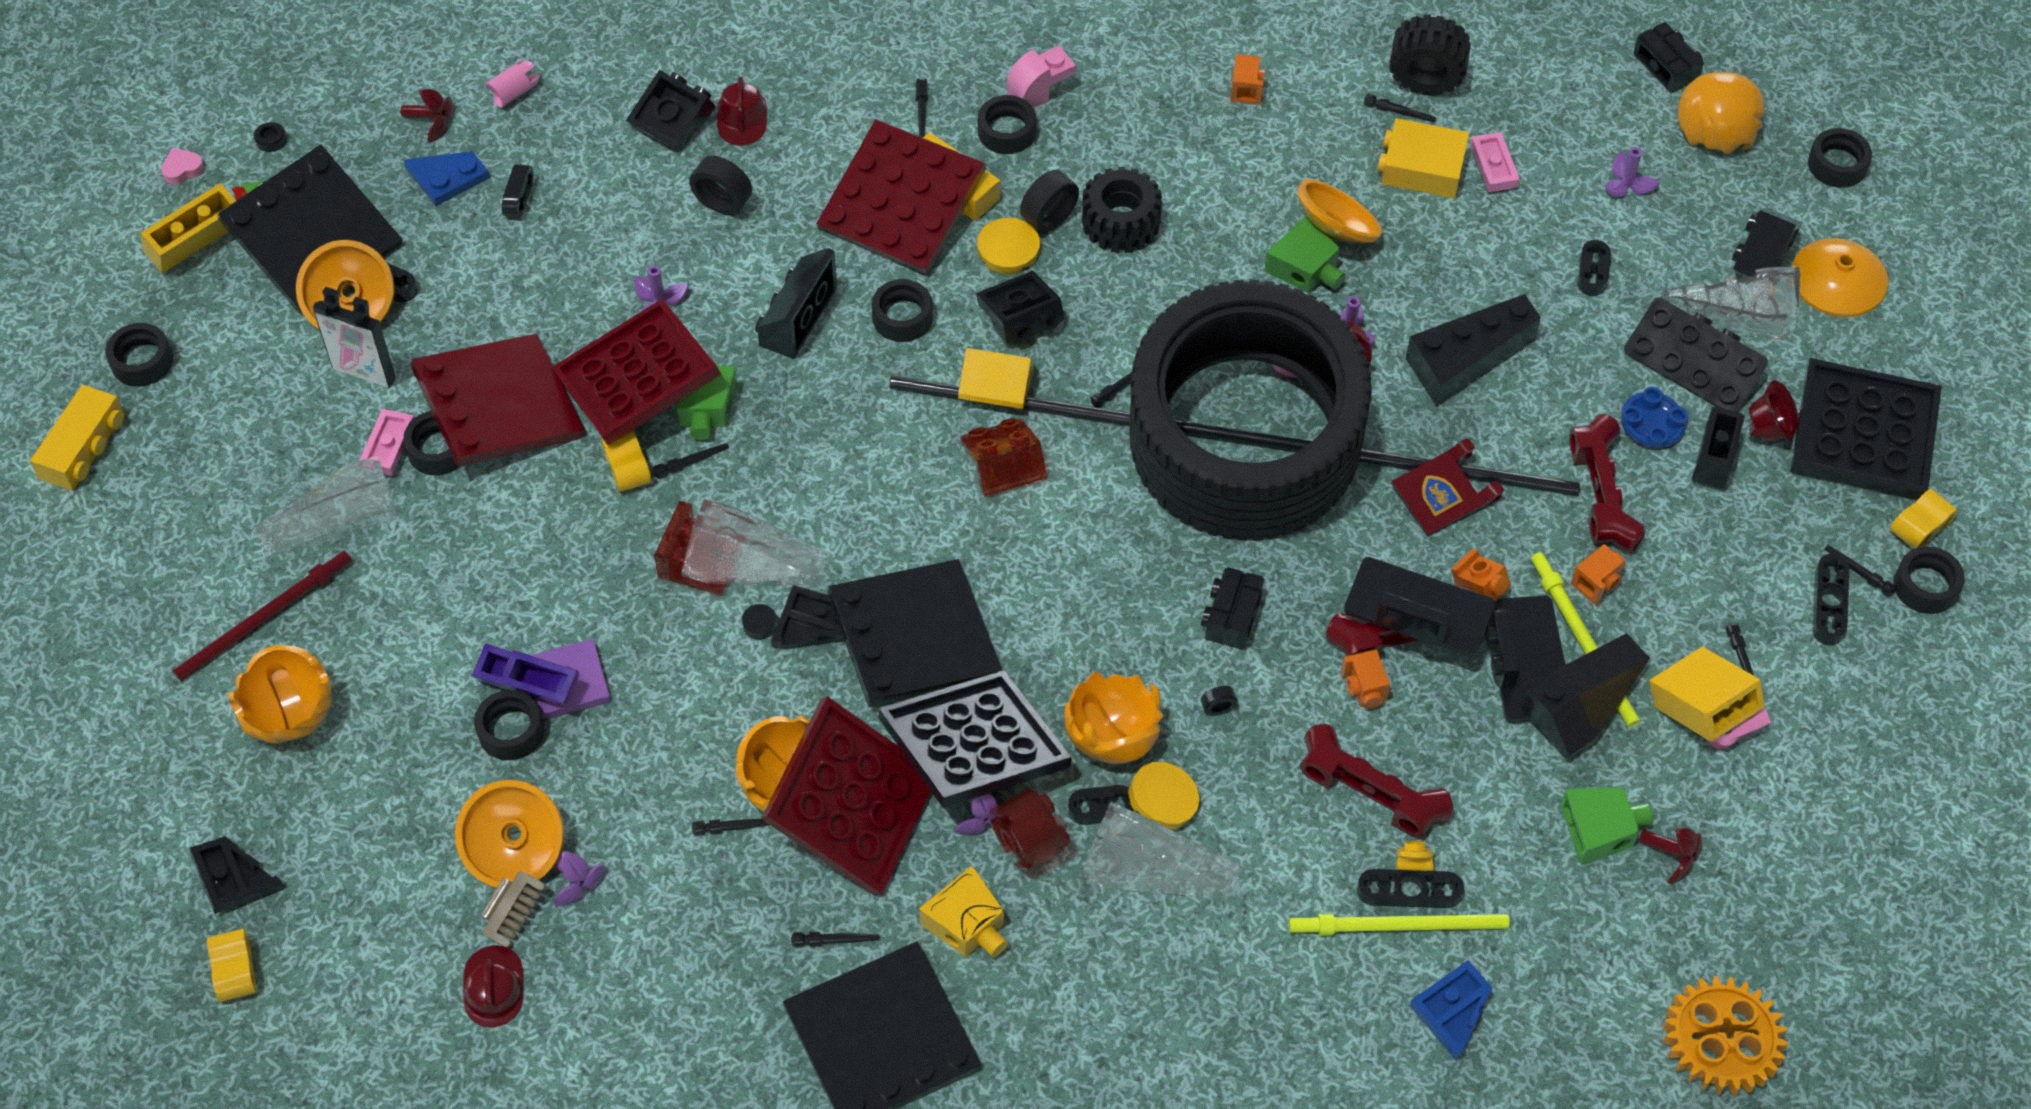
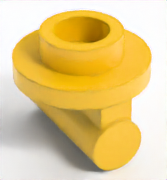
(1414, 857)

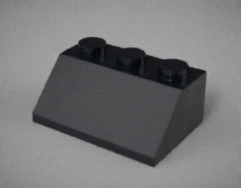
(798, 304)

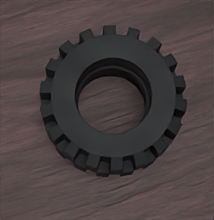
(1430, 54)
(1117, 228)

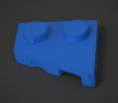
(447, 174)
(1453, 1006)

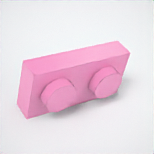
(1494, 162)
(387, 439)

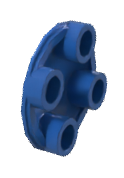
(1653, 418)

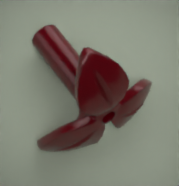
(433, 108)
(1686, 848)

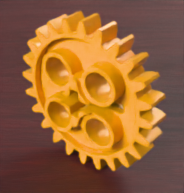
(1731, 1065)

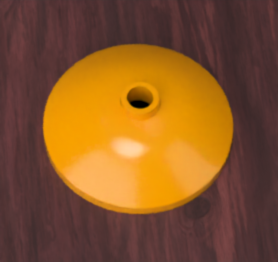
(1337, 213)
(345, 265)
(1841, 277)
(485, 829)

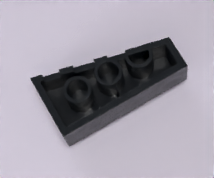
(1470, 346)

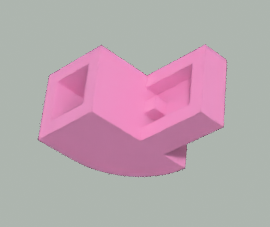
(1035, 73)

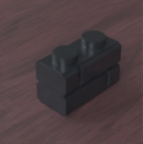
(1668, 57)
(1718, 447)
(1234, 608)

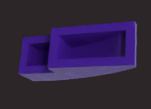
(524, 673)

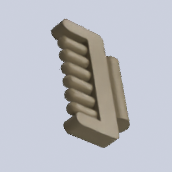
(503, 903)

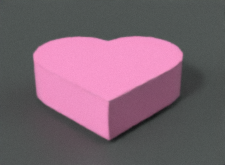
(181, 165)

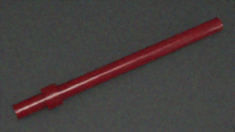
(317, 576)

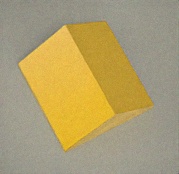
(995, 378)

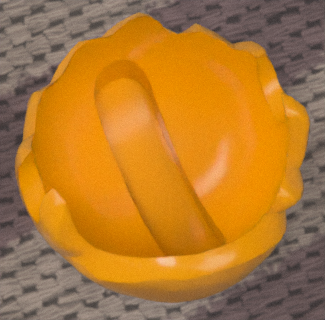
(1721, 111)
(281, 694)
(1113, 718)
(765, 756)

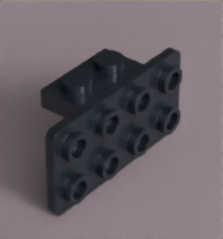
(1696, 354)
(1419, 606)
(1523, 648)

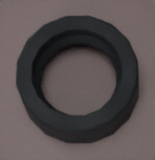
(1006, 142)
(726, 173)
(1837, 175)
(1049, 201)
(902, 290)
(144, 373)
(426, 463)
(1939, 561)
(509, 701)

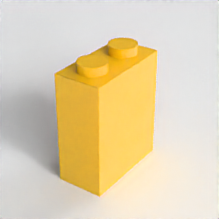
(1423, 157)
(1707, 693)

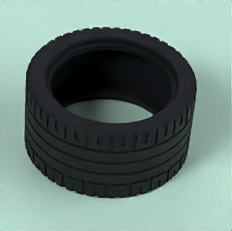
(1260, 325)

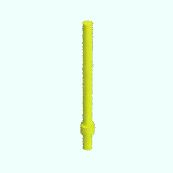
(1554, 585)
(1328, 924)

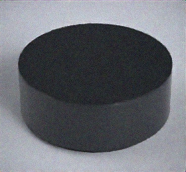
(270, 137)
(759, 621)
(1219, 700)

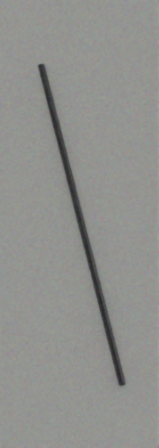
(1248, 437)

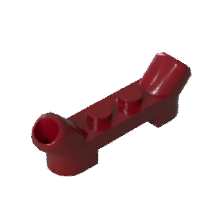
(1606, 519)
(1361, 637)
(1411, 809)

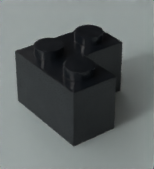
(1767, 242)

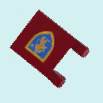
(1440, 491)

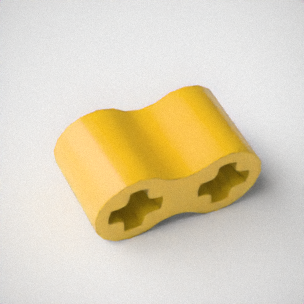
(627, 462)
(1924, 519)
(231, 965)

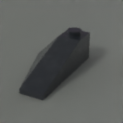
(1582, 695)

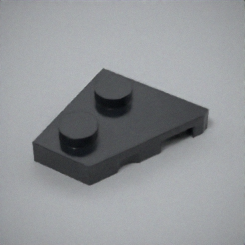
(806, 620)
(230, 875)

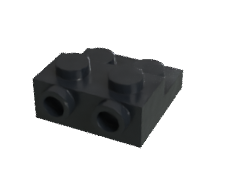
(671, 110)
(1021, 307)

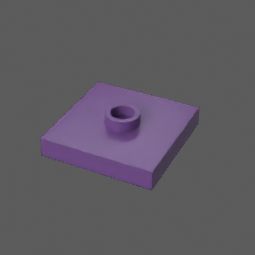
(589, 686)

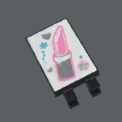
(353, 339)

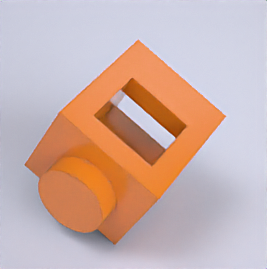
(1247, 80)
(1598, 573)
(1481, 575)
(1366, 678)

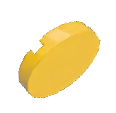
(1008, 245)
(1164, 794)

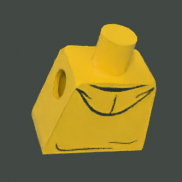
(966, 916)

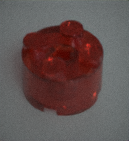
(1029, 829)

